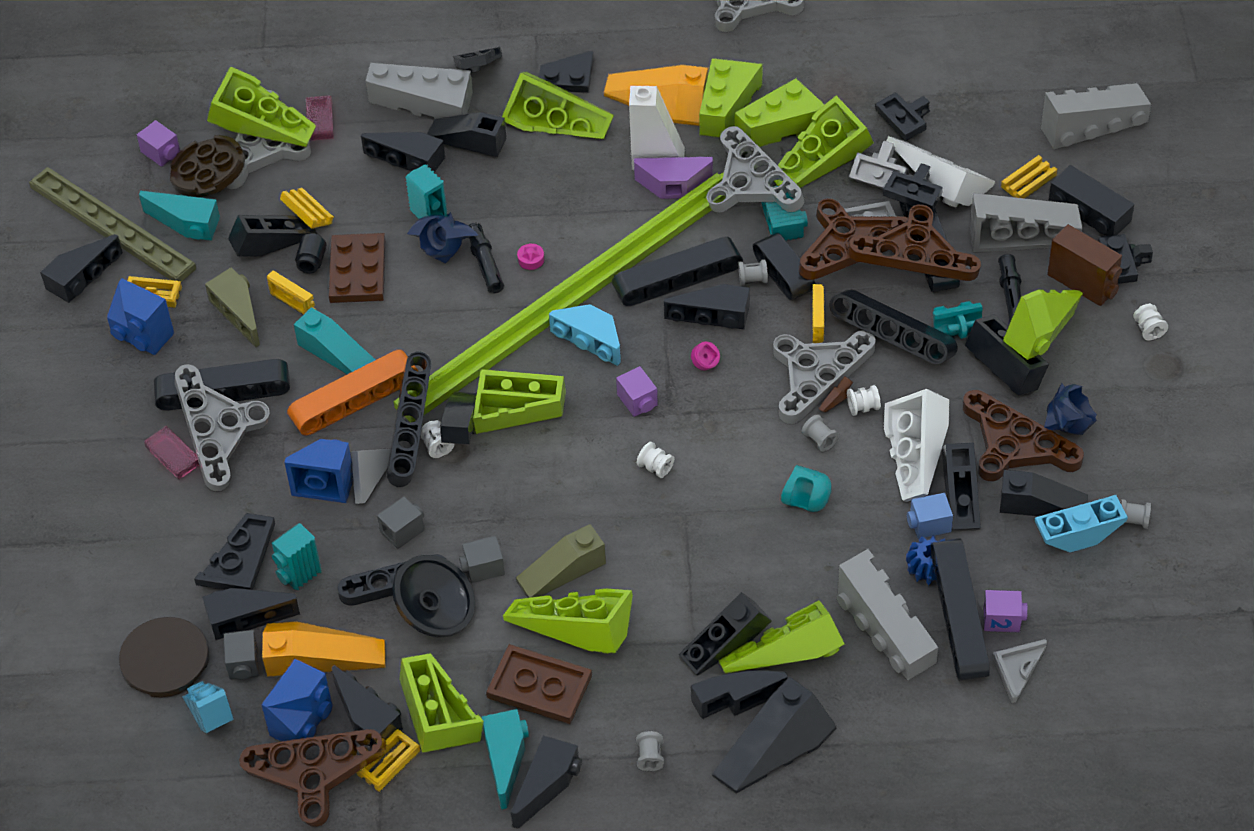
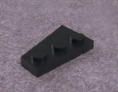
(241, 556)

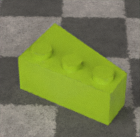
(726, 92)
(778, 114)
(516, 399)
(436, 707)

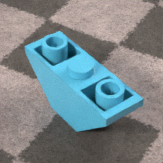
(588, 330)
(1082, 524)
(208, 706)

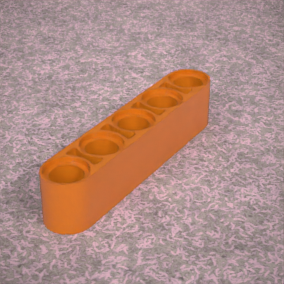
(349, 393)

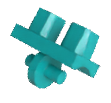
(957, 319)

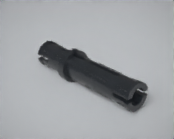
(481, 249)
(1010, 281)

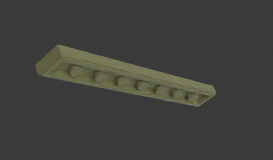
(109, 222)

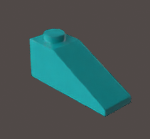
(184, 214)
(330, 342)
(506, 747)

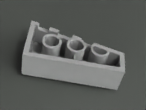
(1018, 223)

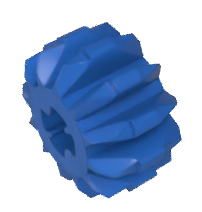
(920, 560)

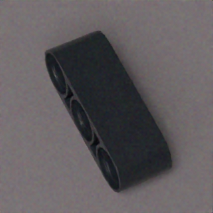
(782, 266)

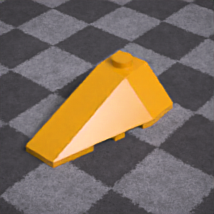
(679, 86)
(318, 648)

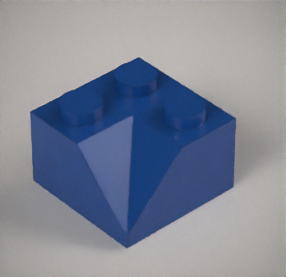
(139, 317)
(321, 471)
(297, 703)

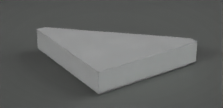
(367, 470)
(1017, 665)

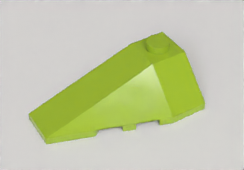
(550, 109)
(826, 144)
(1039, 320)
(586, 622)
(804, 637)

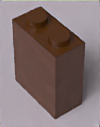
(1084, 265)

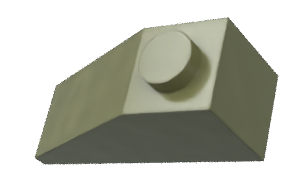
(232, 298)
(565, 561)

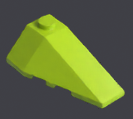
(250, 109)

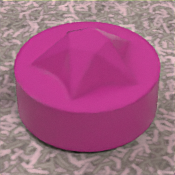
(530, 256)
(705, 356)

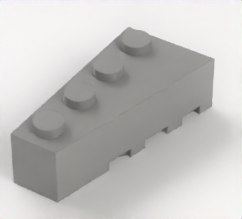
(420, 89)
(1092, 113)
(884, 616)

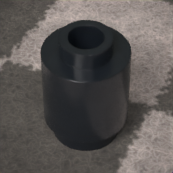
(310, 253)

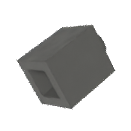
(401, 522)
(482, 559)
(241, 655)

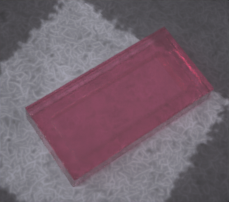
(320, 112)
(172, 452)

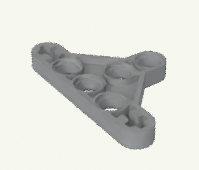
(752, 8)
(262, 154)
(758, 184)
(825, 361)
(212, 412)

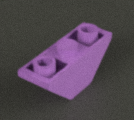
(672, 176)

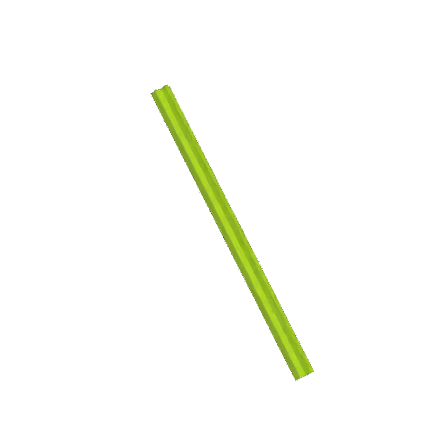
(567, 294)

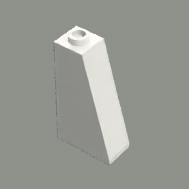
(651, 126)

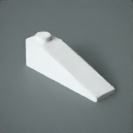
(956, 181)
(917, 434)

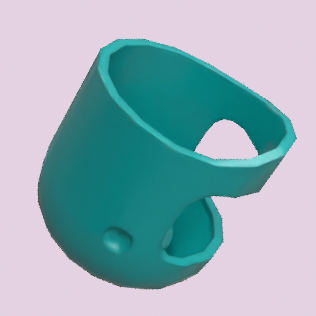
(807, 485)

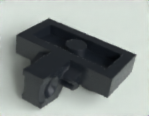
(904, 116)
(913, 188)
(1131, 255)

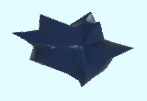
(440, 235)
(1070, 411)

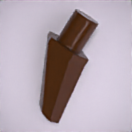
(837, 395)

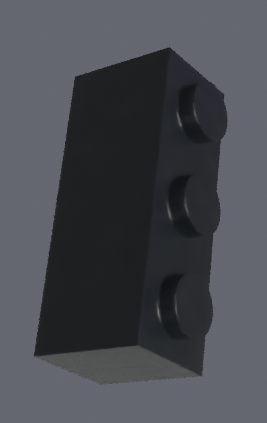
(1096, 203)
(1011, 367)

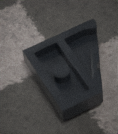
(473, 60)
(570, 73)

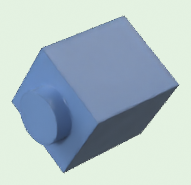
(930, 515)

